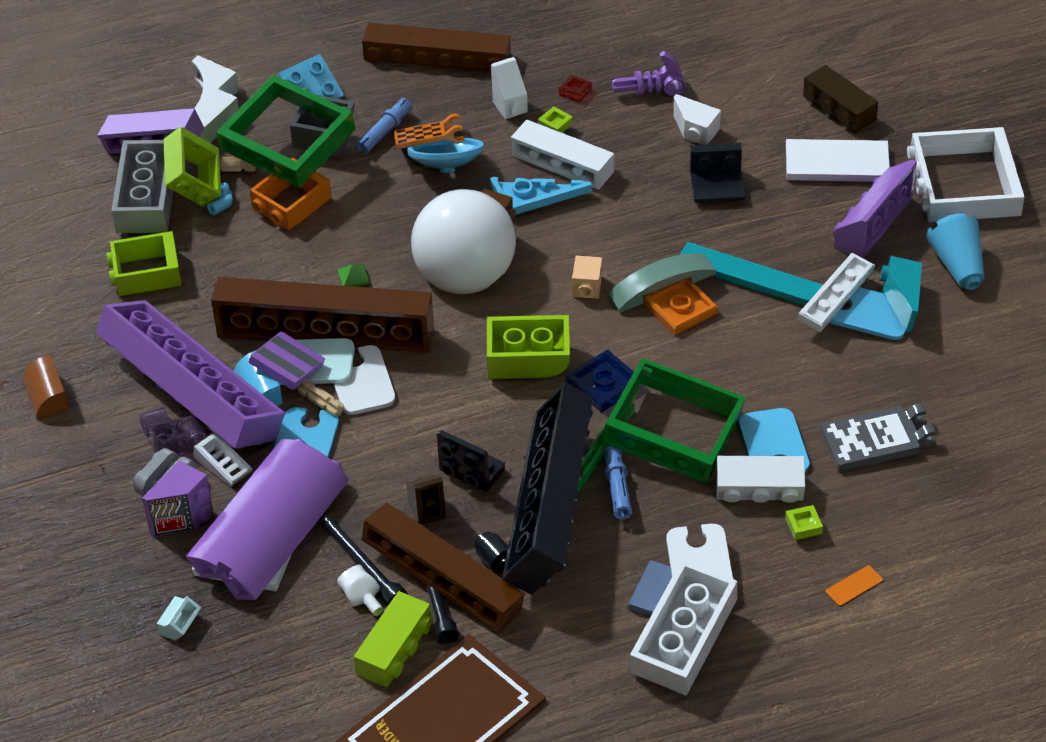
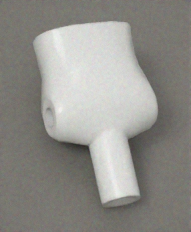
(360, 588)

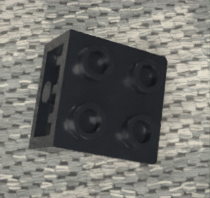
(716, 172)
(467, 462)

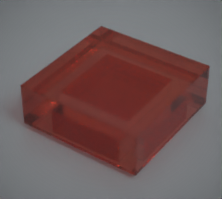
(575, 88)

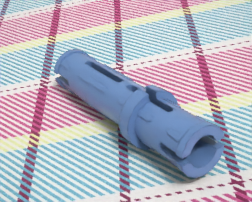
(390, 119)
(616, 475)

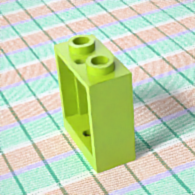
(180, 146)
(139, 249)

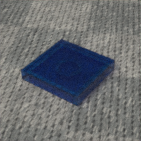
(602, 379)

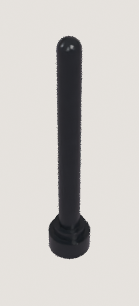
(388, 588)
(445, 628)

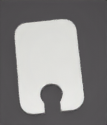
(368, 385)
(711, 555)

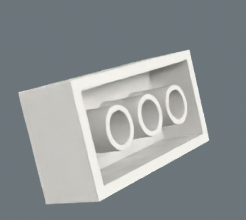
(683, 627)

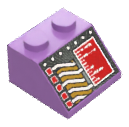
(178, 501)

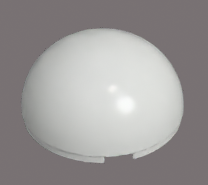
(463, 241)

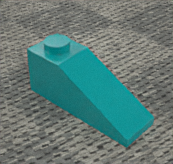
(902, 288)

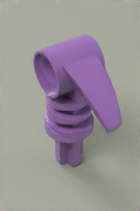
(669, 78)

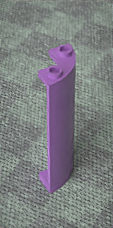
(268, 518)

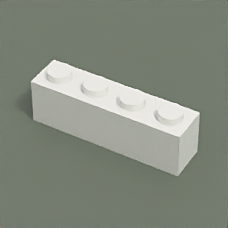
(562, 154)

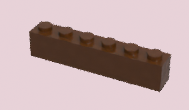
(434, 46)
(443, 567)

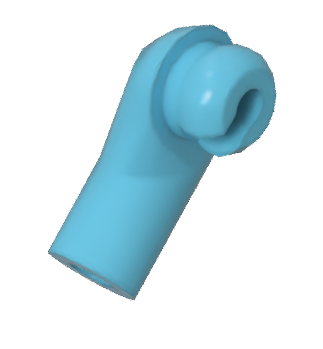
(222, 202)

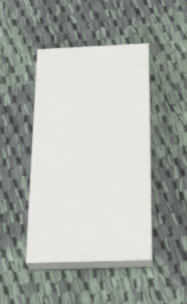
(836, 160)

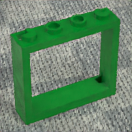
(270, 161)
(660, 449)

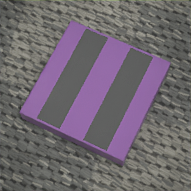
(286, 360)

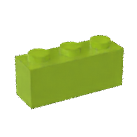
(393, 639)

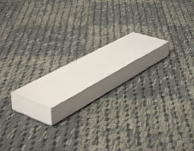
(835, 292)

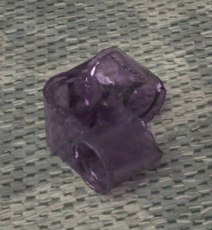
(175, 434)

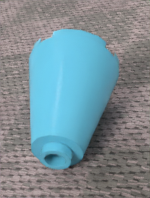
(959, 248)

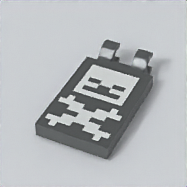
(877, 436)

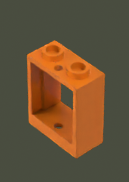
(263, 193)

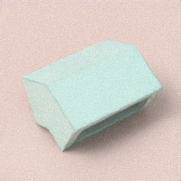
(177, 617)

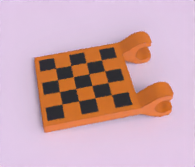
(429, 133)

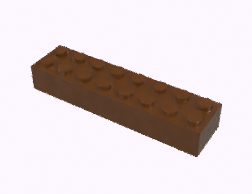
(320, 311)

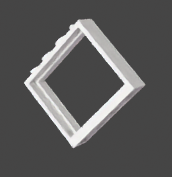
(965, 142)

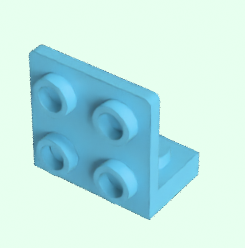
(314, 76)

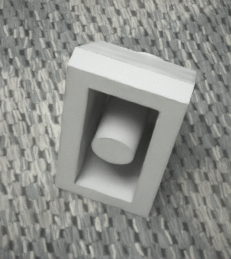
(508, 88)
(696, 120)

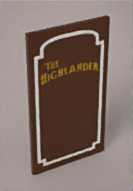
(455, 699)

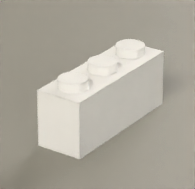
(760, 478)

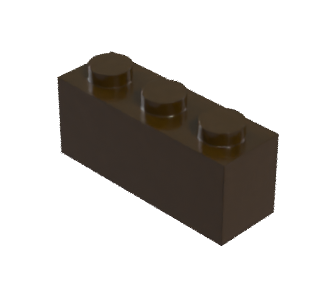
(840, 99)

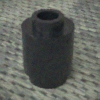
(492, 551)

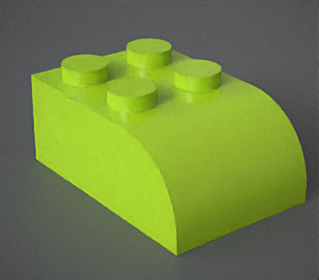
(527, 346)

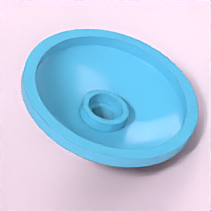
(446, 154)

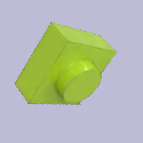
(556, 120)
(804, 522)

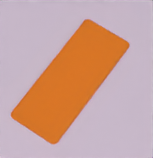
(854, 585)

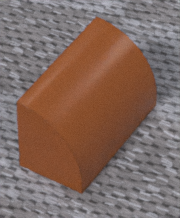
(44, 388)

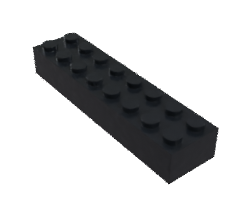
(548, 490)

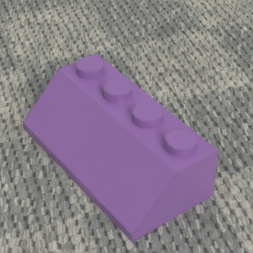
(876, 210)

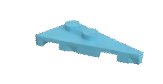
(538, 192)

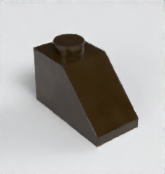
(427, 499)

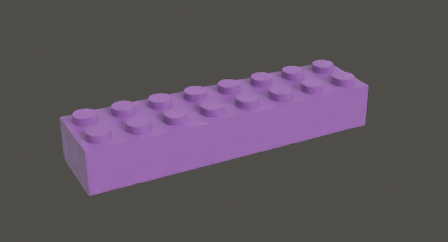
(190, 374)

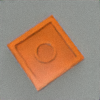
(680, 306)

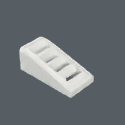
(216, 443)

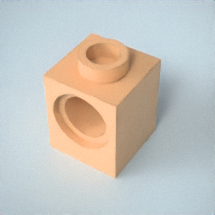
(587, 277)

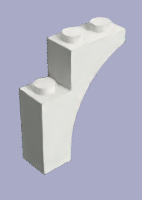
(218, 98)

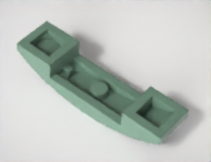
(657, 275)

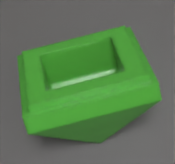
(353, 275)

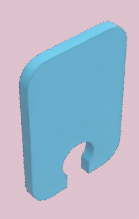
(870, 314)
(772, 434)
(319, 437)

